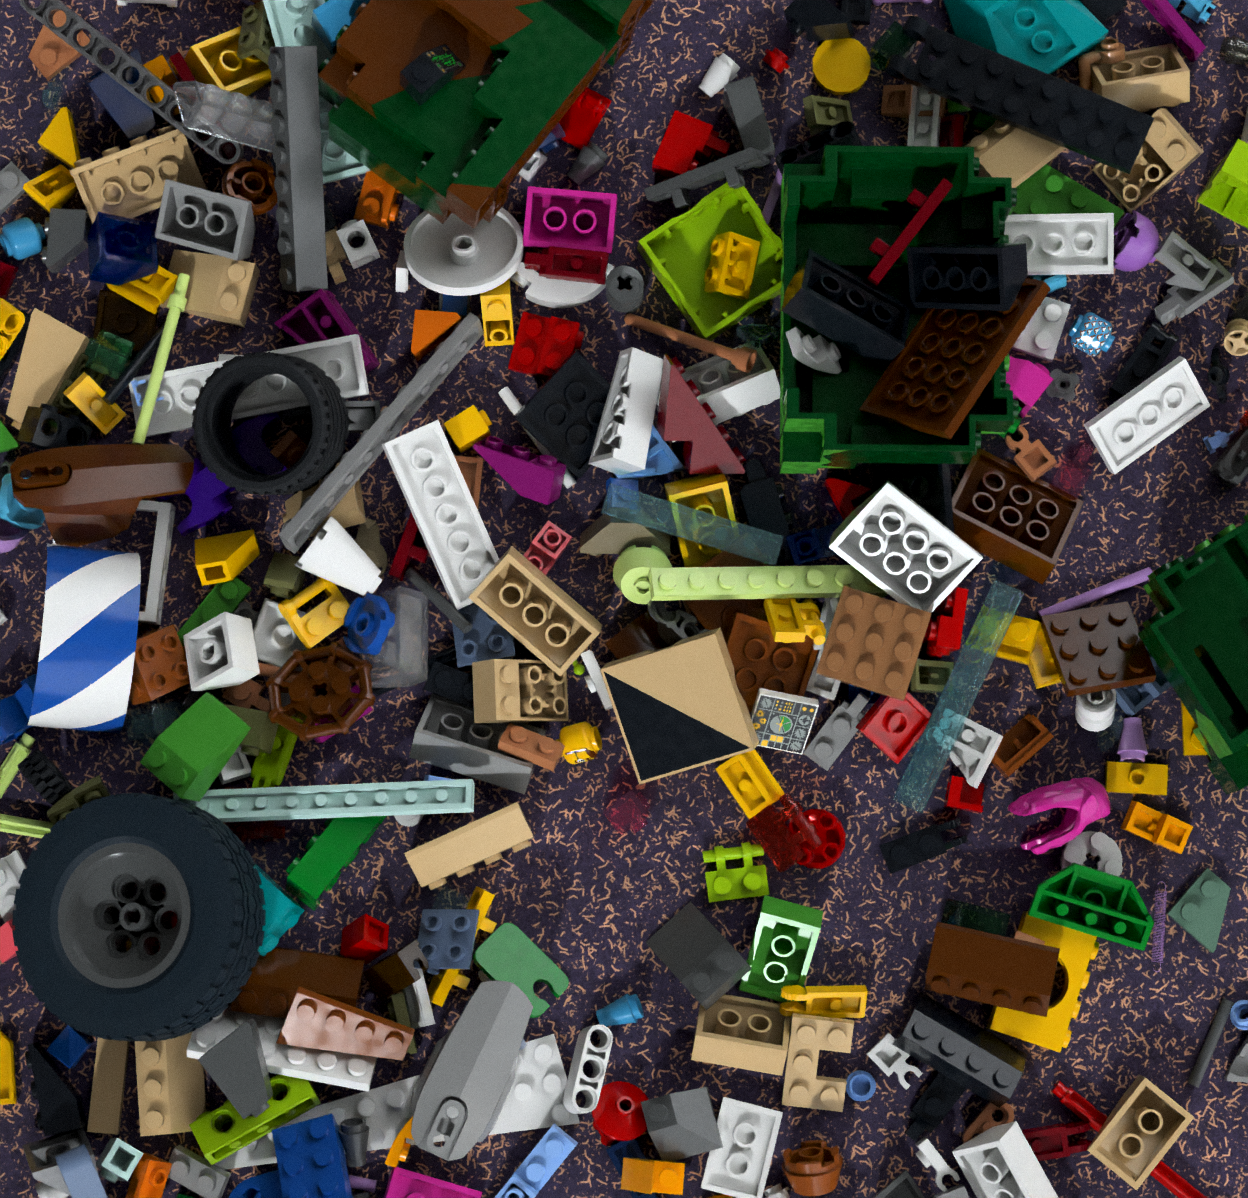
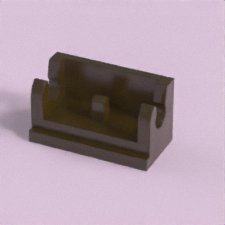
(396, 970)

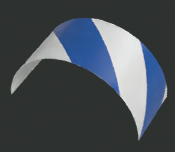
(87, 639)

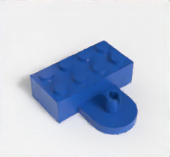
(308, 1163)

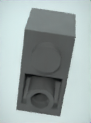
(66, 237)

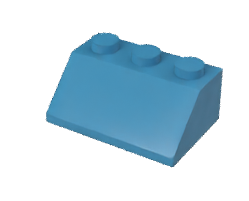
(331, 17)

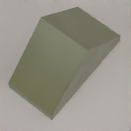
(930, 676)

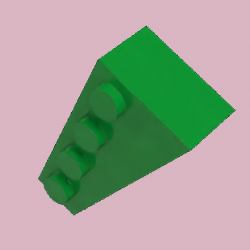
(327, 856)

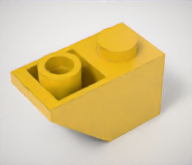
(498, 315)
(225, 556)

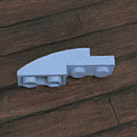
(539, 1165)

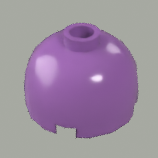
(1136, 240)

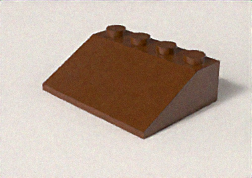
(1011, 516)

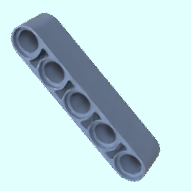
(80, 1173)

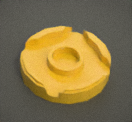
(841, 65)

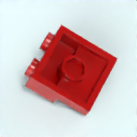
(543, 344)
(946, 630)

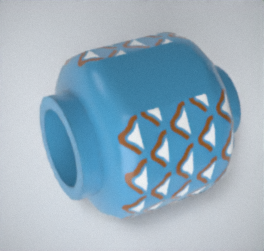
(1091, 334)

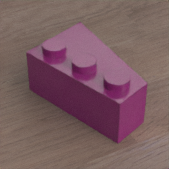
(323, 319)

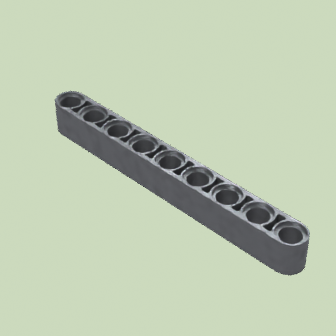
(117, 71)

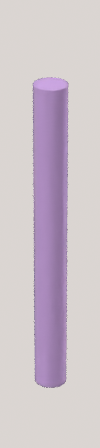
(1098, 593)

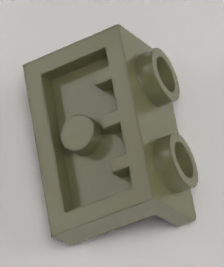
(255, 33)

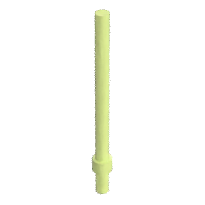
(176, 305)

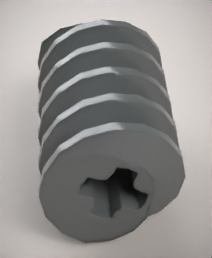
(624, 278)

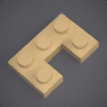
(806, 1039)

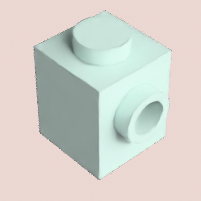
(118, 1160)

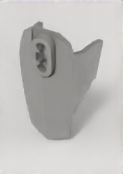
(471, 1071)

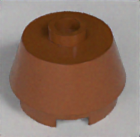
(251, 182)
(812, 1168)

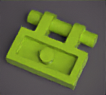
(736, 882)

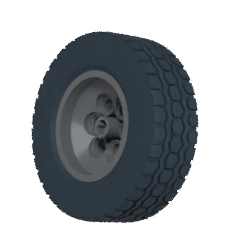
(87, 874)

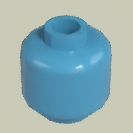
(22, 238)

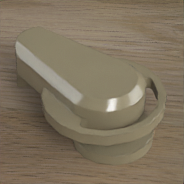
(369, 541)

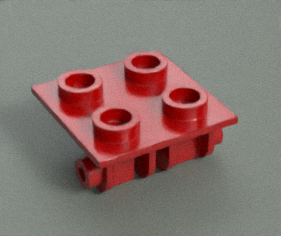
(584, 117)

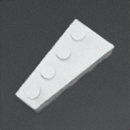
(628, 413)

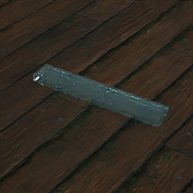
(692, 524)

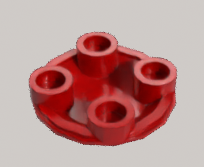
(831, 834)

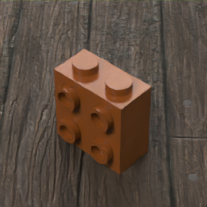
(158, 665)

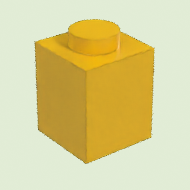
(468, 428)

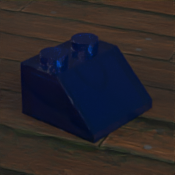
(121, 249)

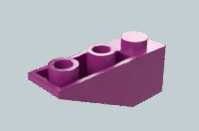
(527, 473)

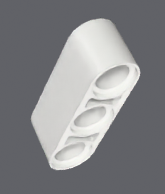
(598, 1058)

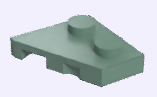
(1202, 909)

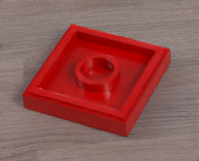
(894, 725)

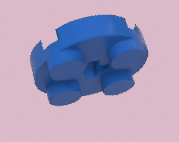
(370, 637)

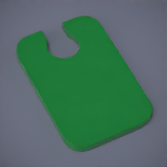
(516, 959)

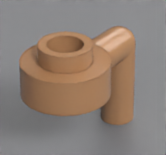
(1107, 52)

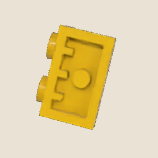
(731, 265)

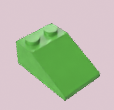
(196, 747)
(781, 947)

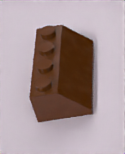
(285, 969)
(991, 969)

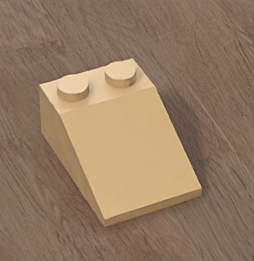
(217, 286)
(1139, 1131)

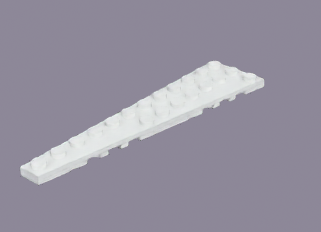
(531, 1104)

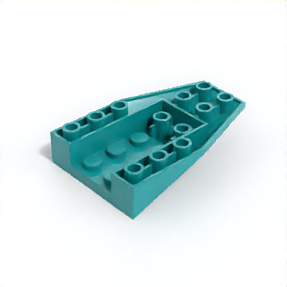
(1028, 31)

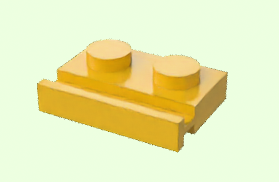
(149, 290)
(1019, 640)
(750, 782)

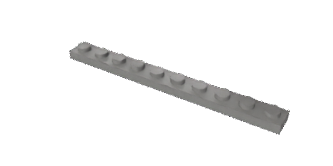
(388, 425)

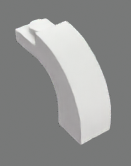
(555, 292)

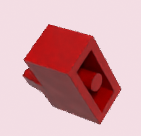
(684, 142)

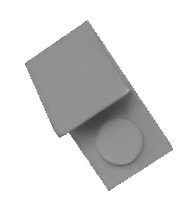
(1187, 265)

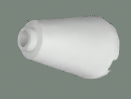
(340, 560)

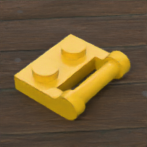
(321, 619)

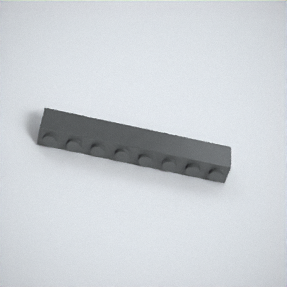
(298, 167)

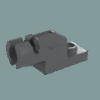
(360, 416)

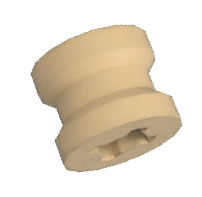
(1236, 345)

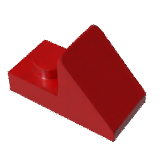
(844, 494)

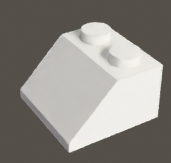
(221, 652)

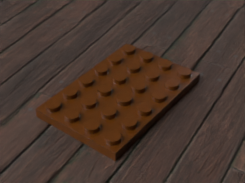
(949, 364)

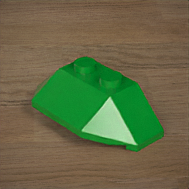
(1094, 905)

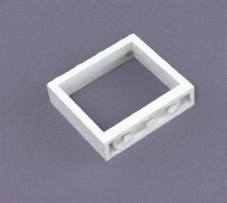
(159, 560)

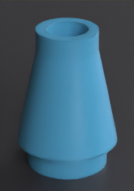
(621, 1011)

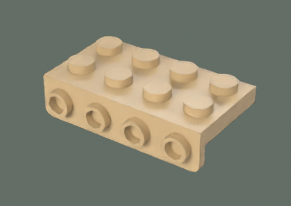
(134, 178)

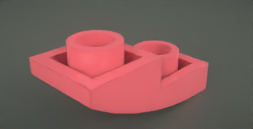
(547, 547)

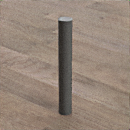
(438, 600)
(1210, 1042)

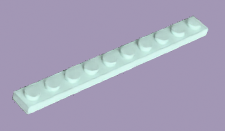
(338, 800)

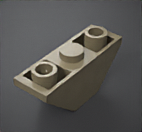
(614, 535)

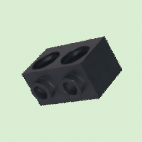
(55, 429)

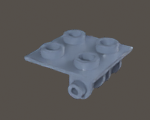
(484, 641)
(447, 938)

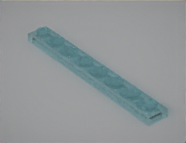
(958, 696)

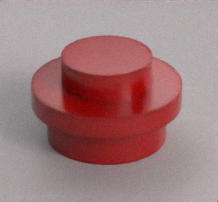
(776, 60)

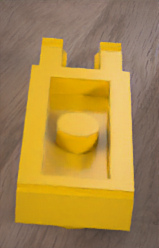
(825, 1001)

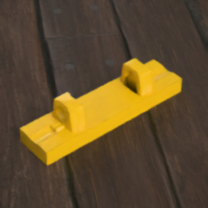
(442, 982)

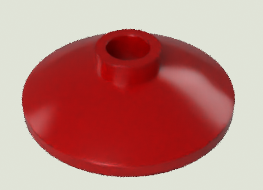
(613, 1120)

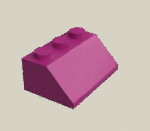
(570, 219)

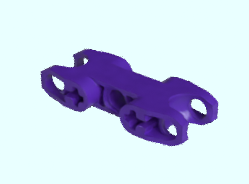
(209, 493)

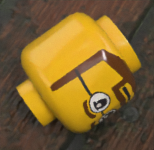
(580, 742)

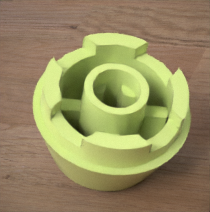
(632, 570)

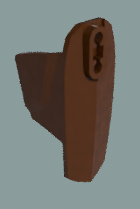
(96, 488)

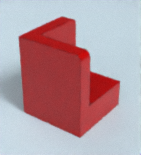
(963, 796)
(365, 938)

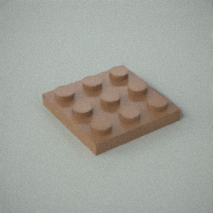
(873, 643)

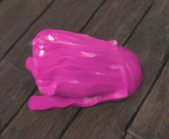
(1084, 803)

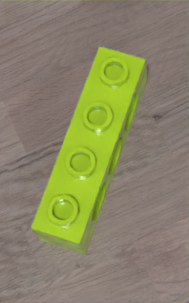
(219, 1145)

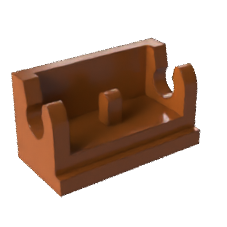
(1020, 744)

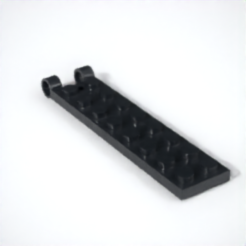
(1022, 96)

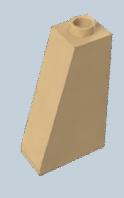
(45, 361)

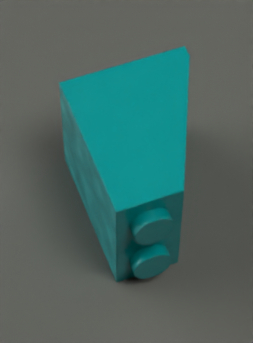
(281, 912)

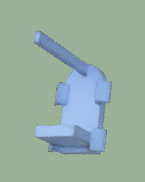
(135, 383)
(1216, 441)

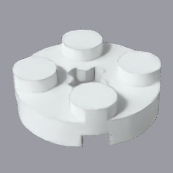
(1097, 845)

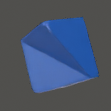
(69, 1047)

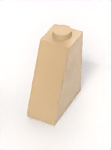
(347, 512)

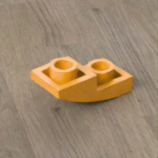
(399, 1148)

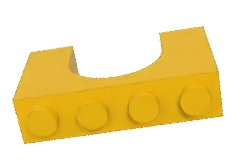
(1074, 957)

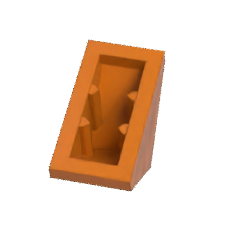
(430, 330)

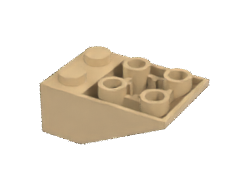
(1161, 158)
(518, 692)

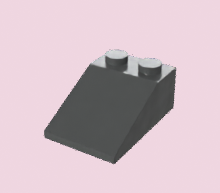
(698, 955)

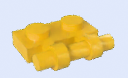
(787, 623)

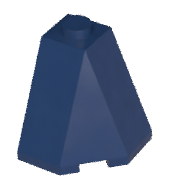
(124, 108)

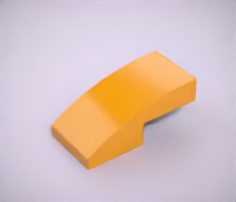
(1156, 827)

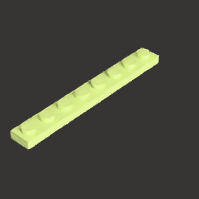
(757, 582)

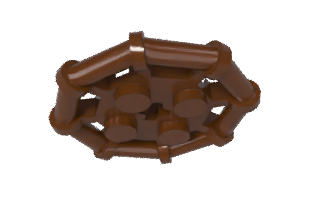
(316, 677)

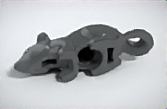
(674, 624)

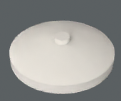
(463, 259)

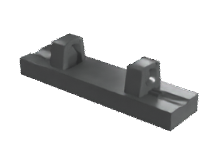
(727, 167)

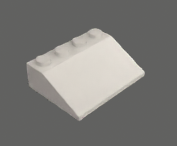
(903, 549)

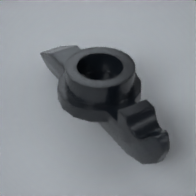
(1219, 375)

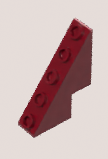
(686, 420)

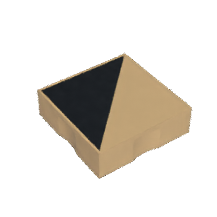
(679, 706)

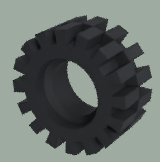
(45, 777)

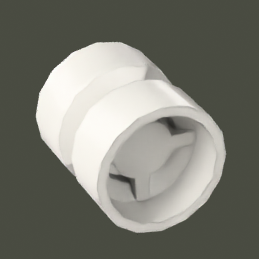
(1096, 710)

